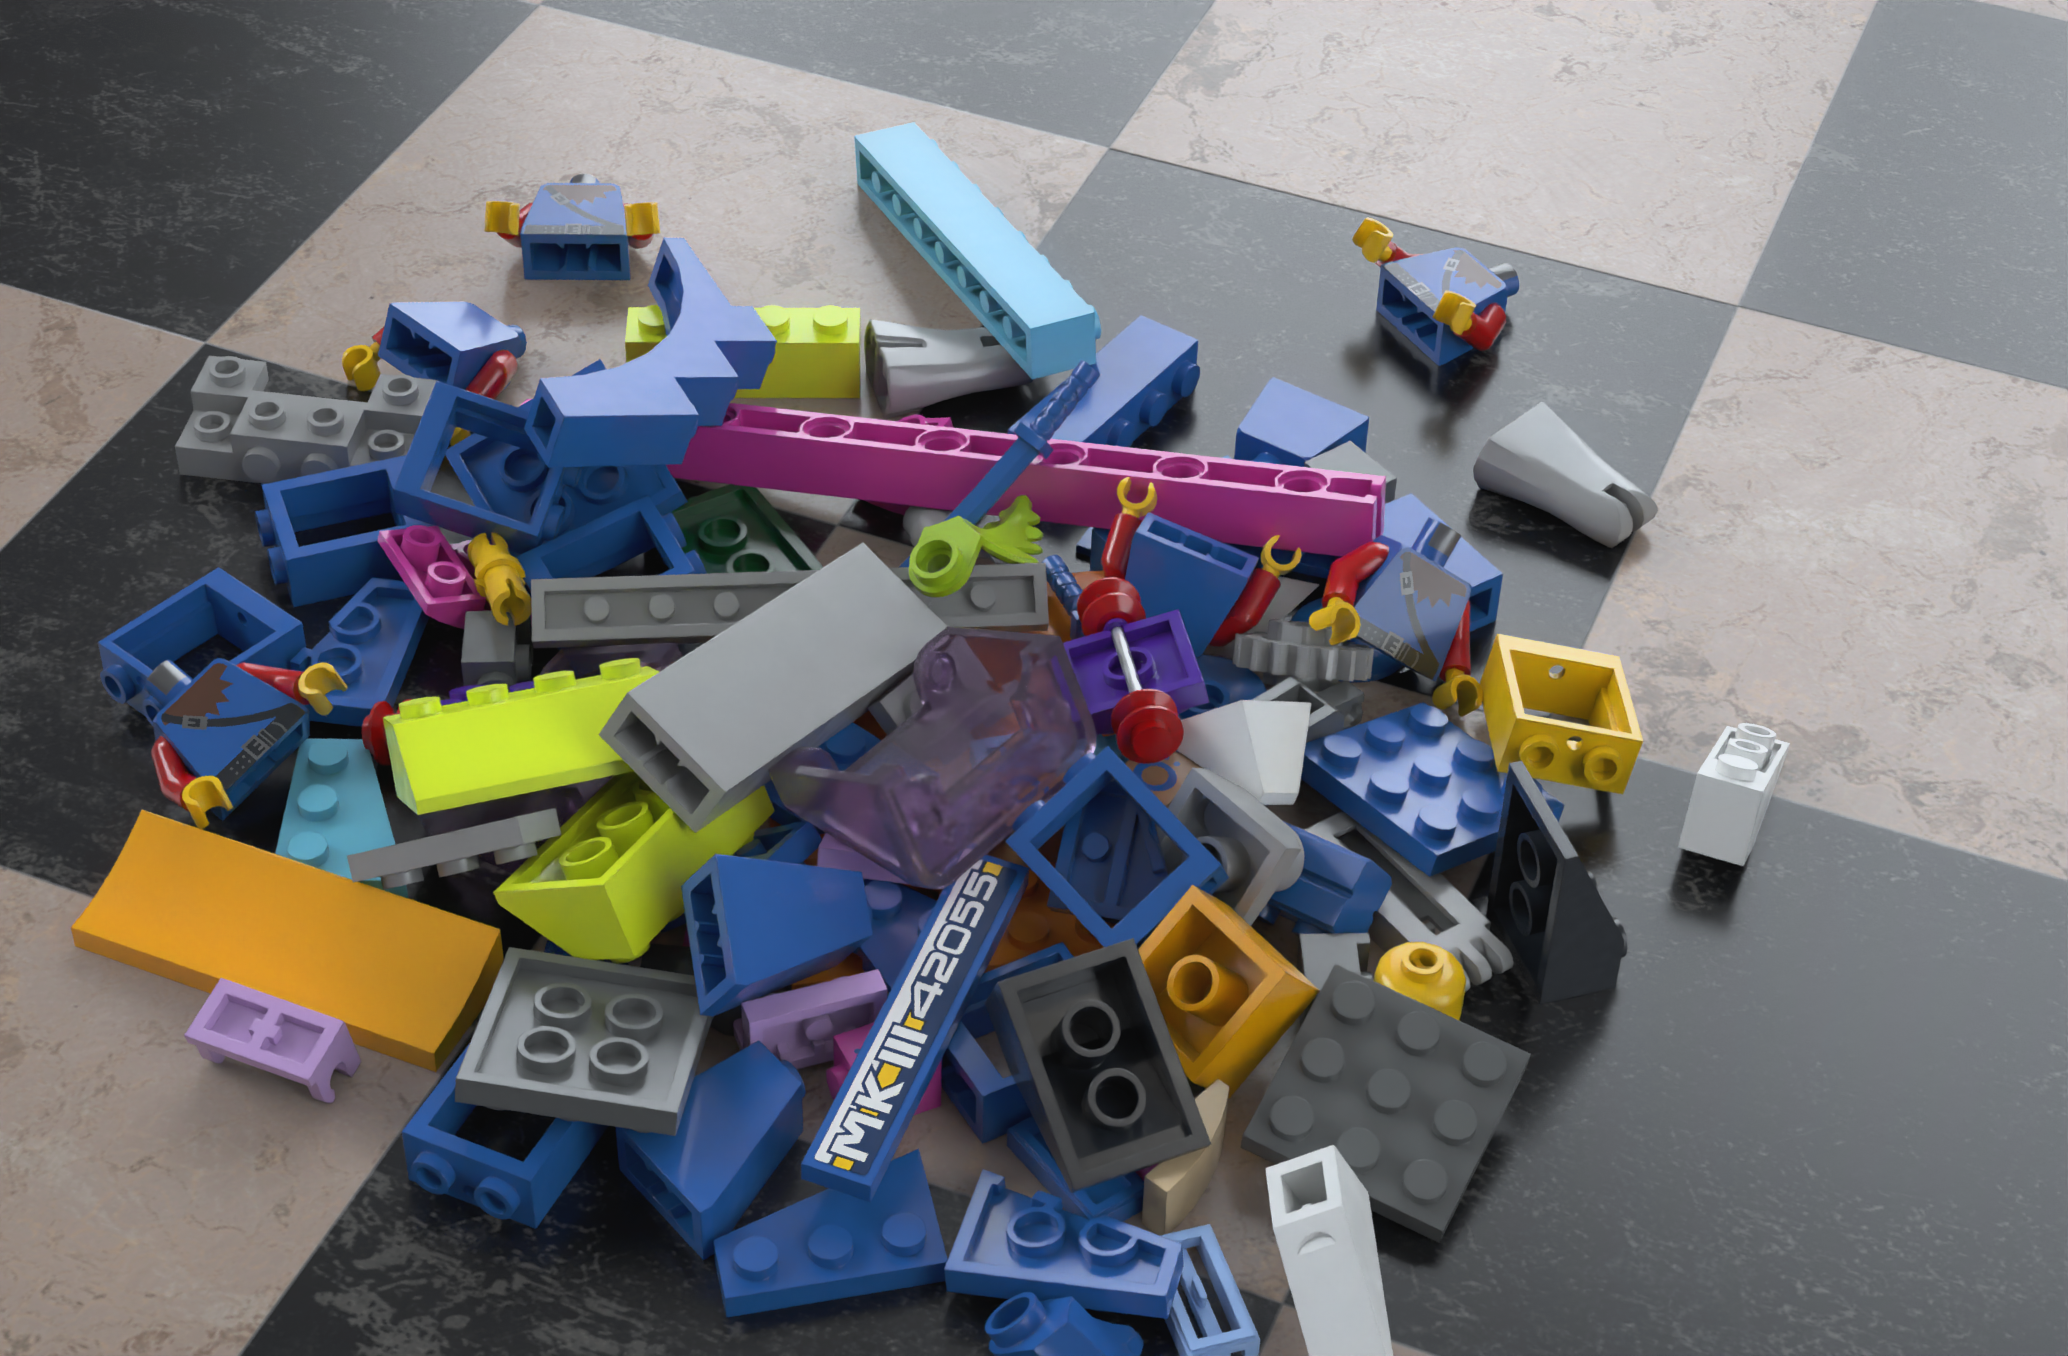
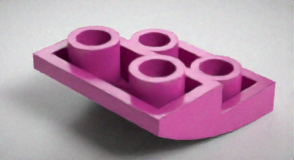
(435, 572)

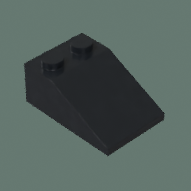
(1549, 901)
(1097, 1065)

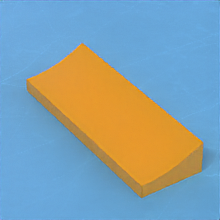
(223, 909)

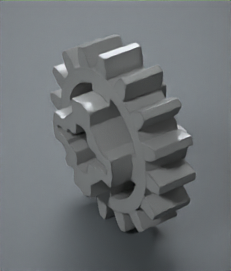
(1302, 653)

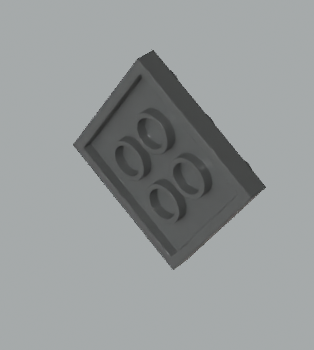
(586, 1042)
(1395, 1093)

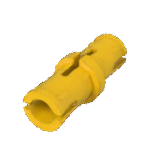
(499, 578)

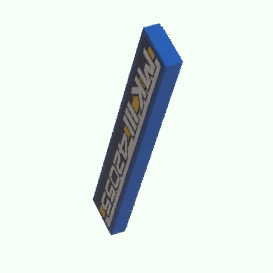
(914, 1029)

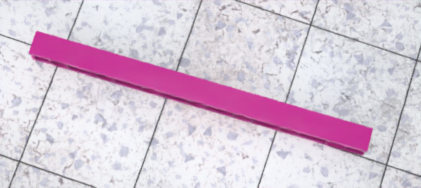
(1074, 486)

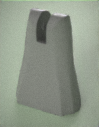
(926, 365)
(1556, 471)

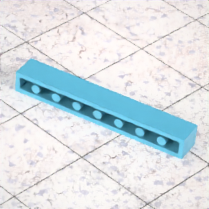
(977, 251)

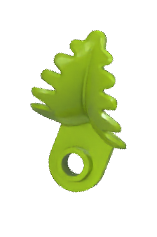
(958, 544)

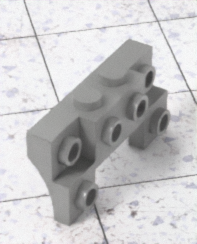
(278, 436)

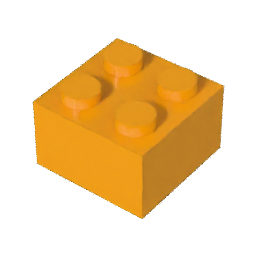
(1221, 989)

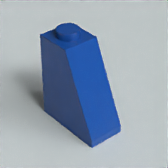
(768, 926)
(727, 1145)

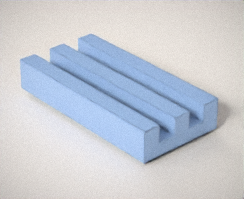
(1215, 1343)

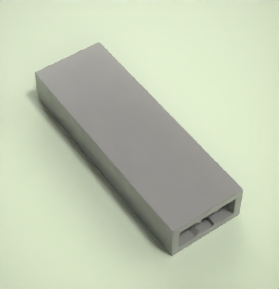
(771, 685)

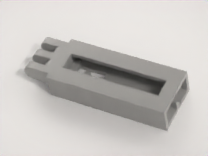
(1418, 898)

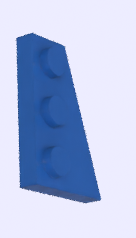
(369, 648)
(835, 1246)
(1037, 1247)

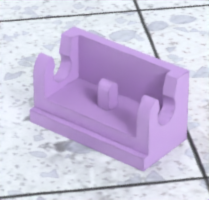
(273, 1037)

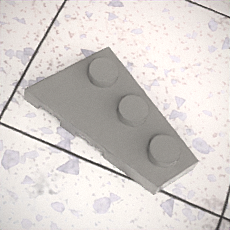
(455, 850)

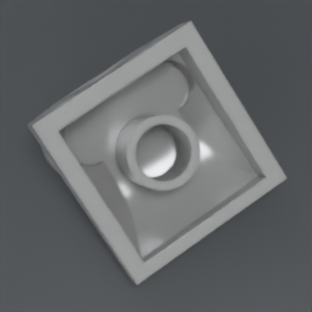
(1242, 834)

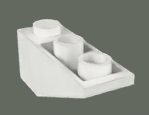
(1733, 793)
(1329, 1254)

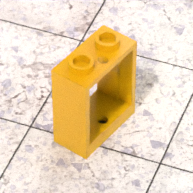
(1586, 688)

